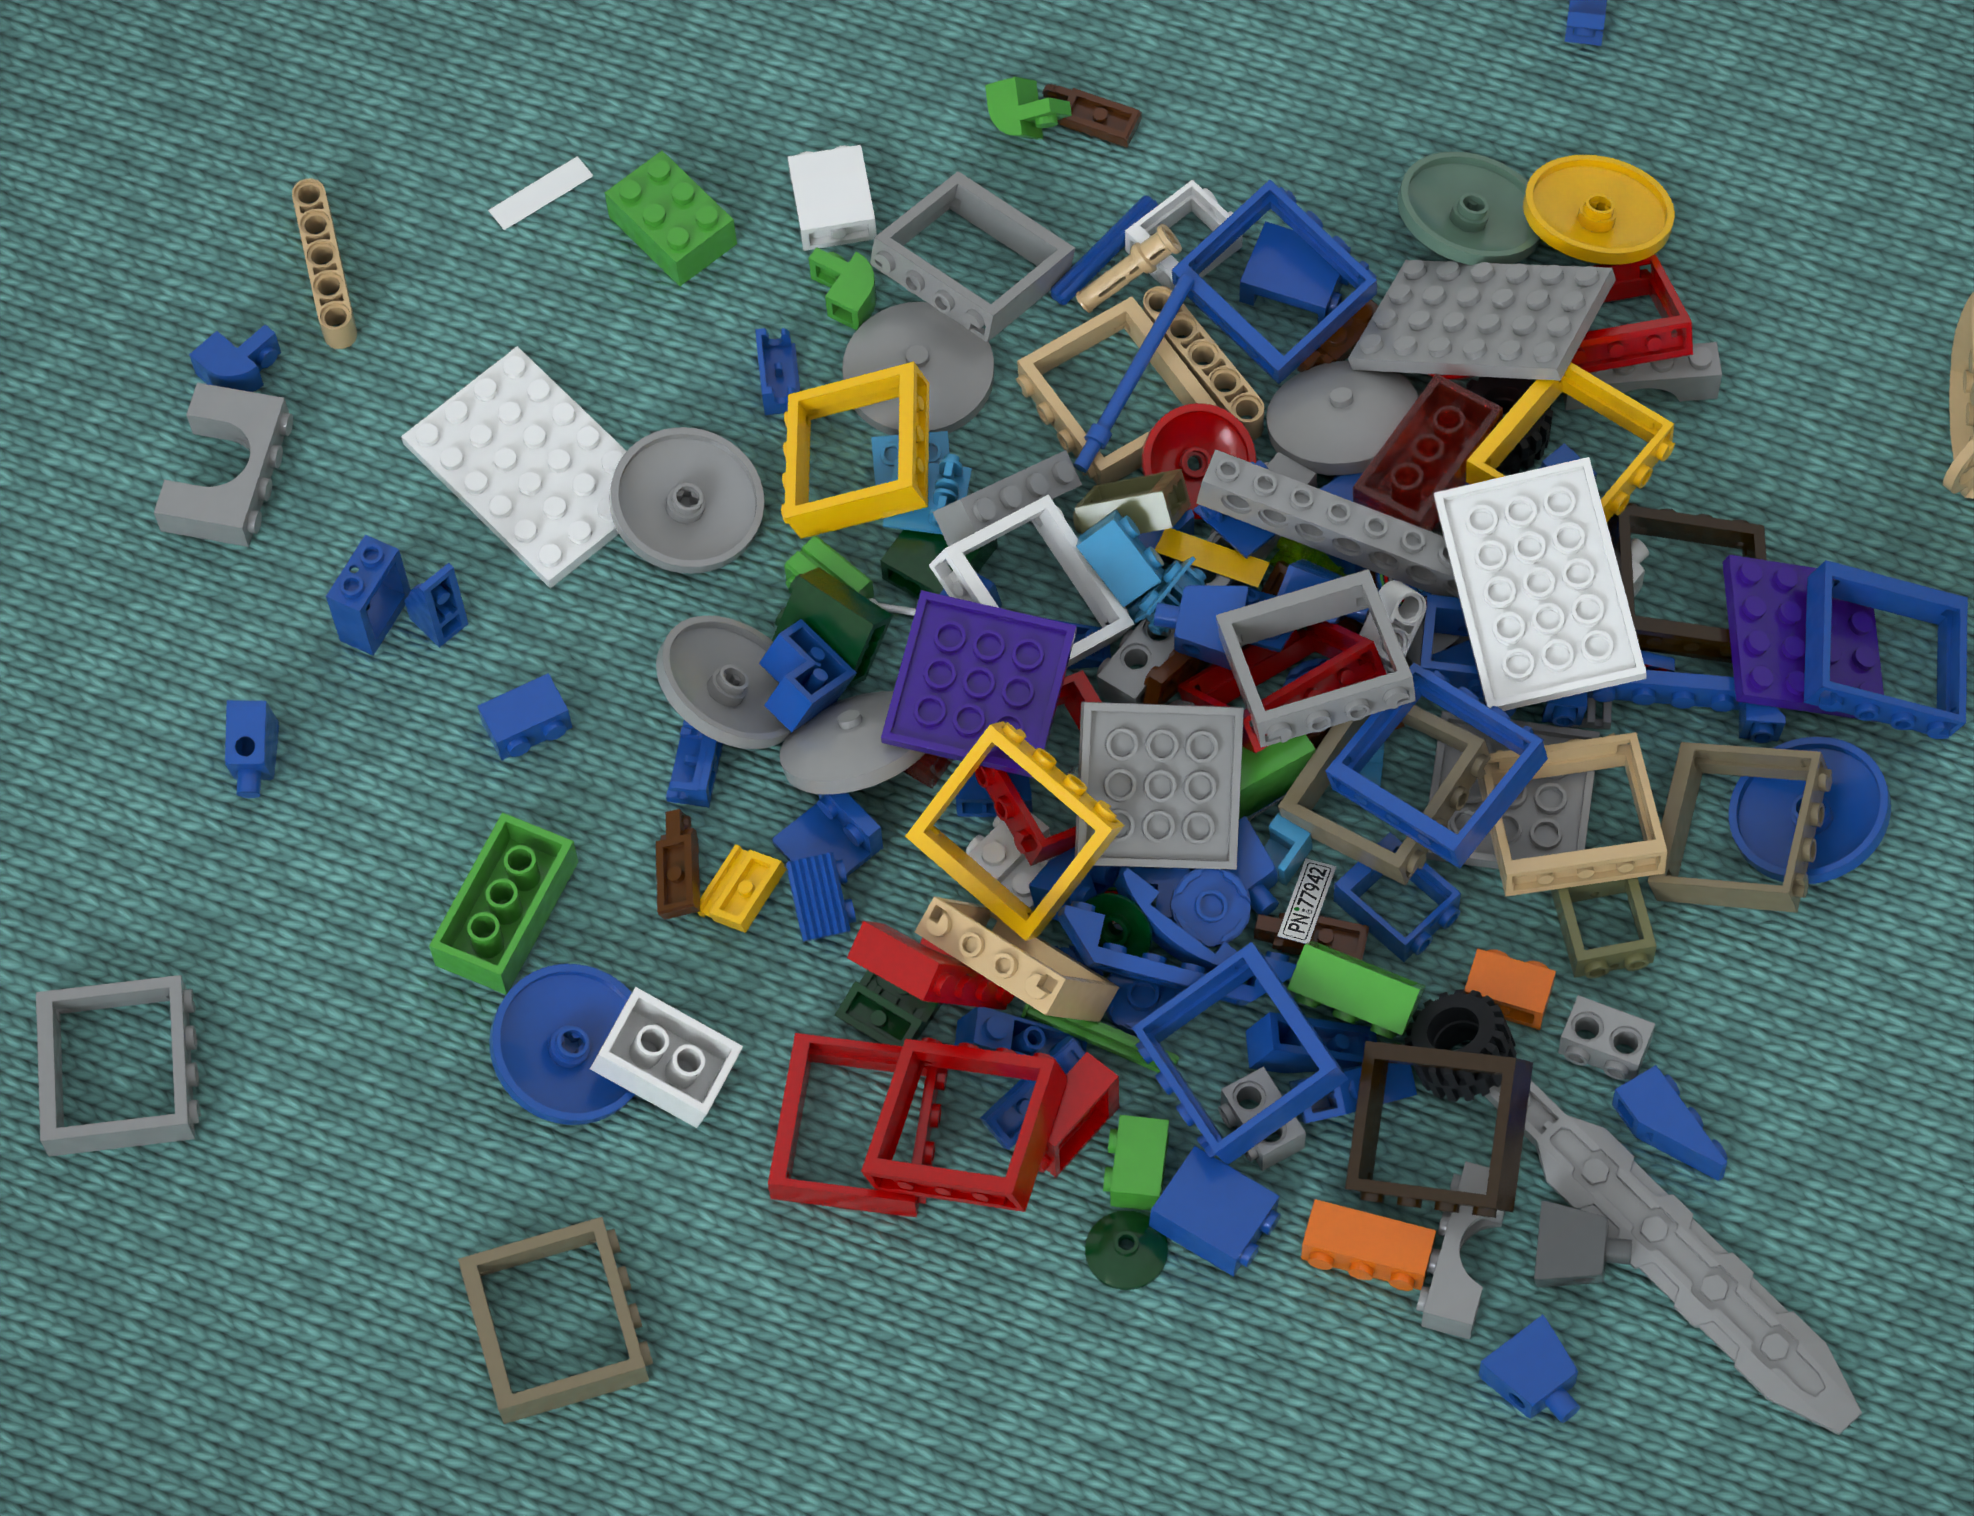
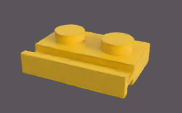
(741, 888)

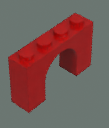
(923, 969)

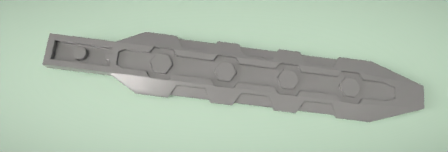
(1689, 1266)

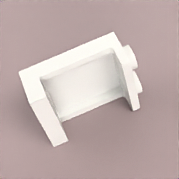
(832, 197)

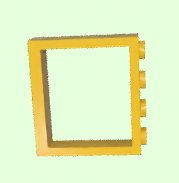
(1597, 396)
(870, 503)
(975, 878)

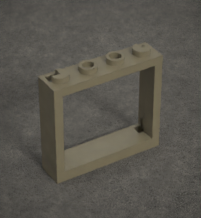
(1741, 761)
(1450, 796)
(577, 1387)

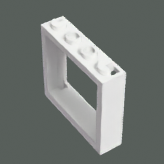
(1062, 541)

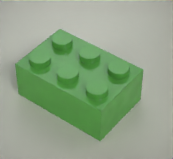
(671, 218)
(1355, 989)

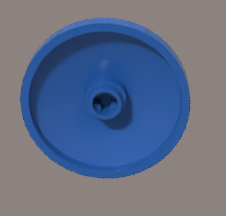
(1855, 816)
(549, 1039)

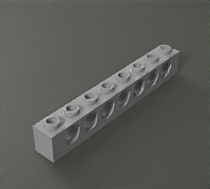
(1327, 523)
(1126, 685)

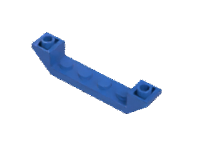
(1680, 690)
(1084, 930)

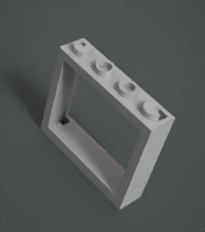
(996, 218)
(1301, 610)
(121, 1133)

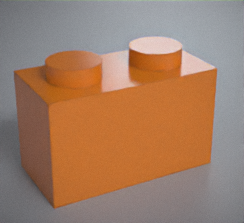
(1514, 985)

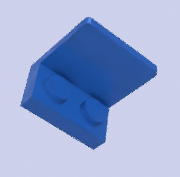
(832, 826)

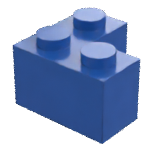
(807, 673)

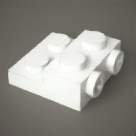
(1004, 861)

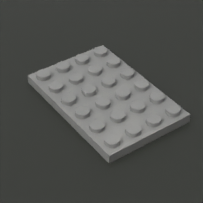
(1482, 319)

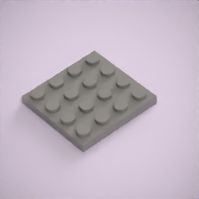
(1167, 779)
(1545, 816)

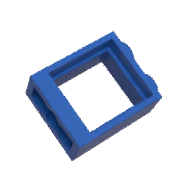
(378, 586)
(1446, 617)
(1361, 877)

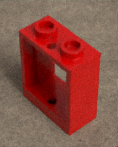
(1085, 1107)

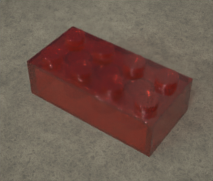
(1427, 453)

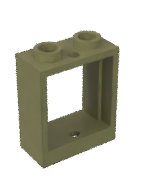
(1150, 501)
(1601, 960)

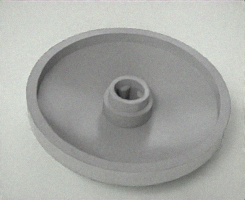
(946, 353)
(1337, 416)
(686, 500)
(716, 681)
(844, 748)

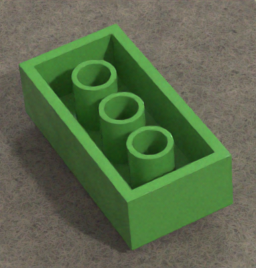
(504, 903)

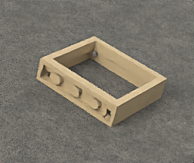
(1052, 411)
(1586, 865)
(1026, 969)

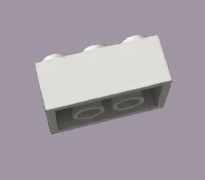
(666, 1057)

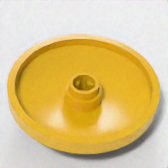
(1598, 209)

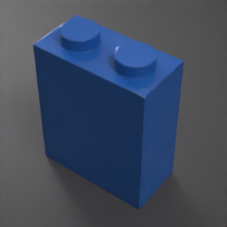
(1215, 1212)

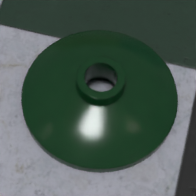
(1136, 927)
(1122, 1267)

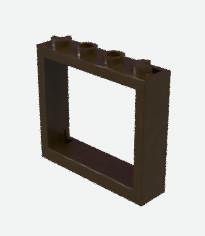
(1668, 635)
(1507, 1137)

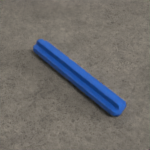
(1100, 253)

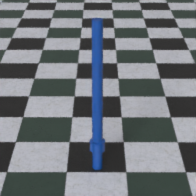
(1099, 433)

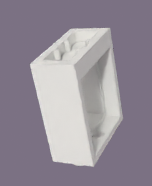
(1187, 199)

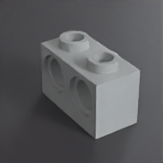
(1610, 1029)
(1263, 1090)

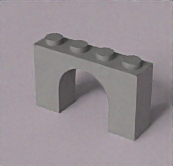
(230, 510)

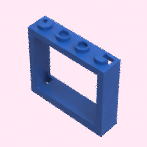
(1310, 229)
(1904, 599)
(1464, 704)
(1198, 998)

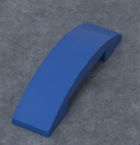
(1165, 931)

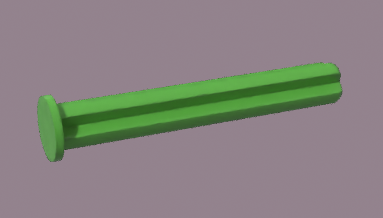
(1097, 1034)

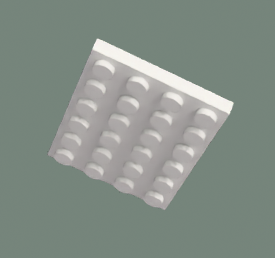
(525, 464)
(1539, 585)

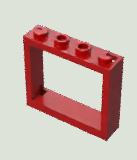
(1642, 340)
(1350, 662)
(1010, 805)
(859, 1055)
(956, 1185)

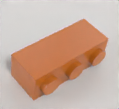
(1367, 1245)

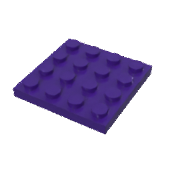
(1769, 636)
(975, 669)

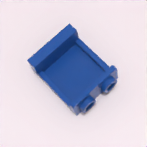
(1291, 273)

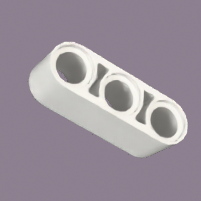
(1404, 619)

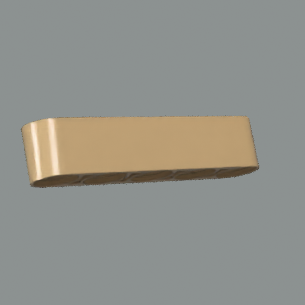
(328, 277)
(1218, 374)

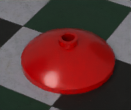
(1194, 432)

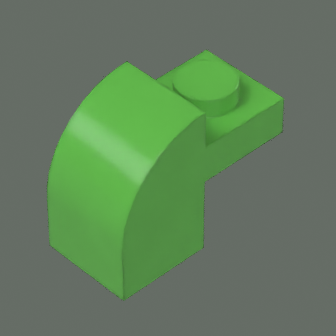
(1019, 112)
(850, 283)

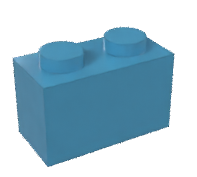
(1121, 557)

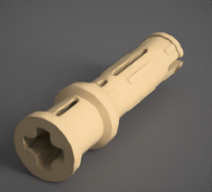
(1141, 259)

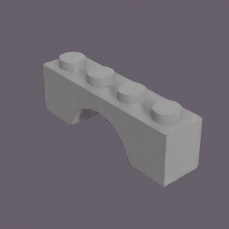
(1686, 376)
(996, 501)
(1453, 1295)

